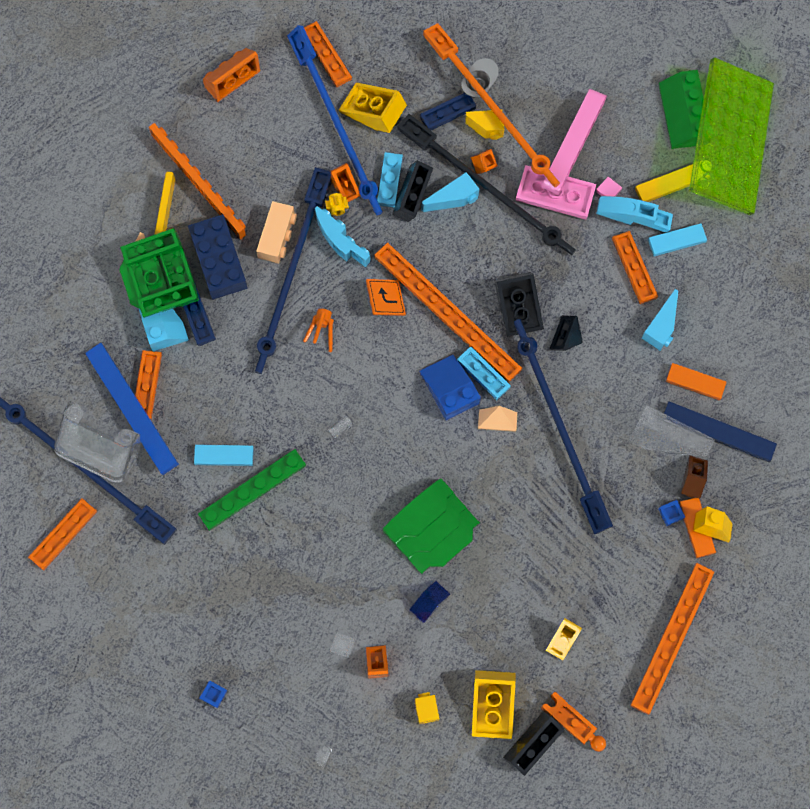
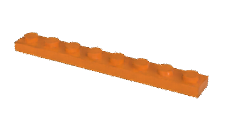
(201, 185)
(672, 639)

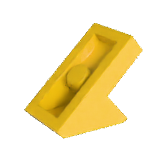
(563, 639)

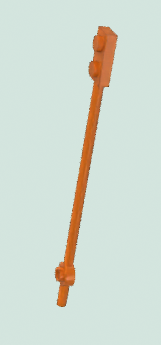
(447, 48)

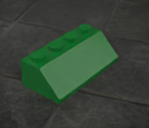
(682, 107)

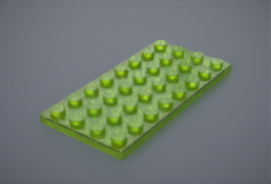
(731, 136)

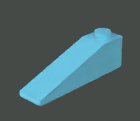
(164, 329)

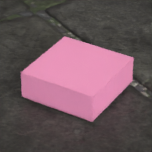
(609, 188)

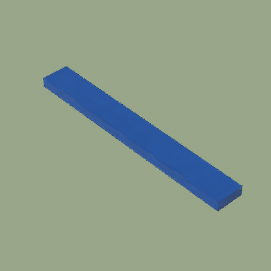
(132, 408)

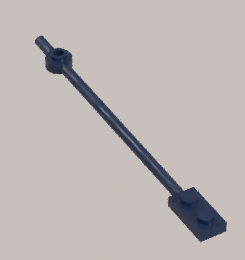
(314, 197)
(592, 501)
(146, 517)

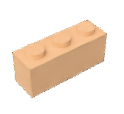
(276, 232)

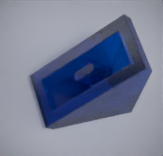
(429, 601)

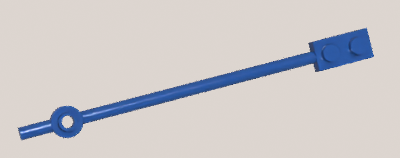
(305, 53)

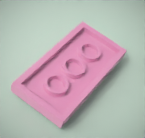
(573, 199)

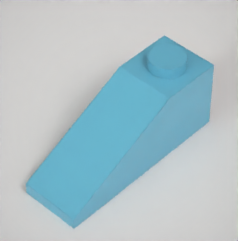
(453, 195)
(662, 327)

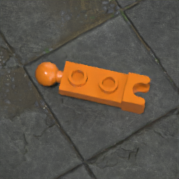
(574, 722)

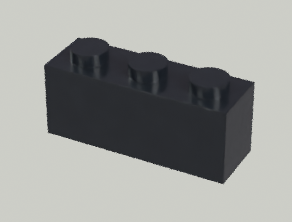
(412, 191)
(533, 743)

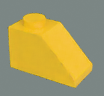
(485, 124)
(713, 524)

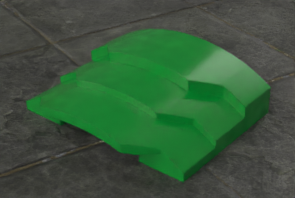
(157, 274)
(432, 527)

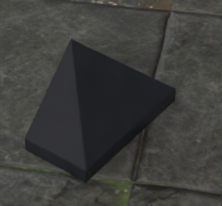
(567, 334)

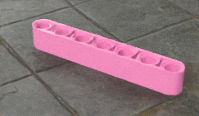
(575, 139)

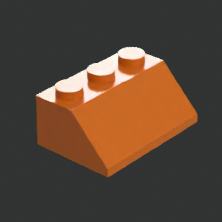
(232, 74)

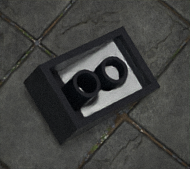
(517, 301)

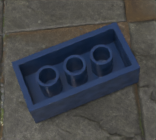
(217, 257)

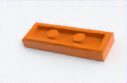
(696, 381)
(701, 543)

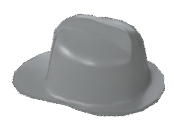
(485, 73)

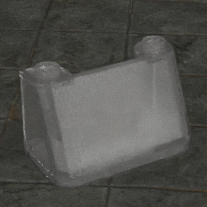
(93, 449)

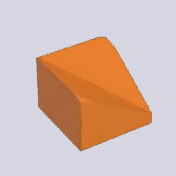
(484, 161)

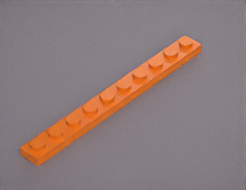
(448, 312)

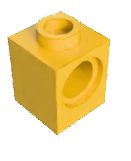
(426, 708)

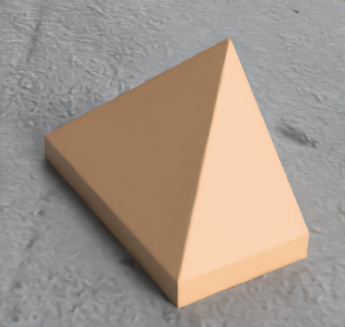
(497, 419)

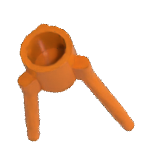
(321, 319)

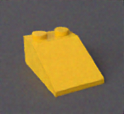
(374, 106)
(493, 704)

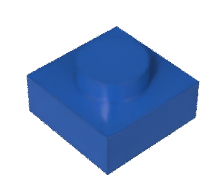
(671, 513)
(213, 694)

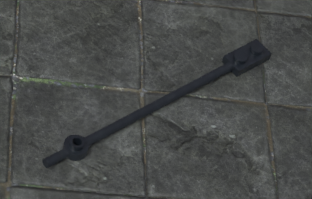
(425, 137)

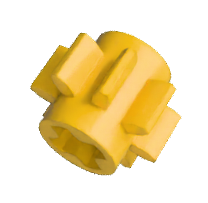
(336, 204)

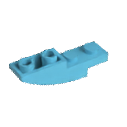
(634, 210)
(335, 235)

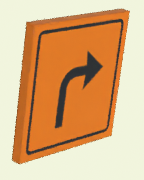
(385, 297)

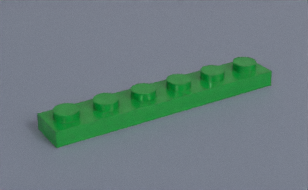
(252, 490)

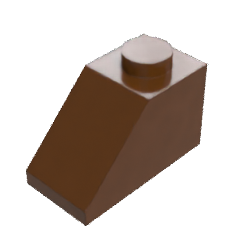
(695, 477)

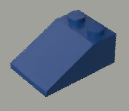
(450, 387)

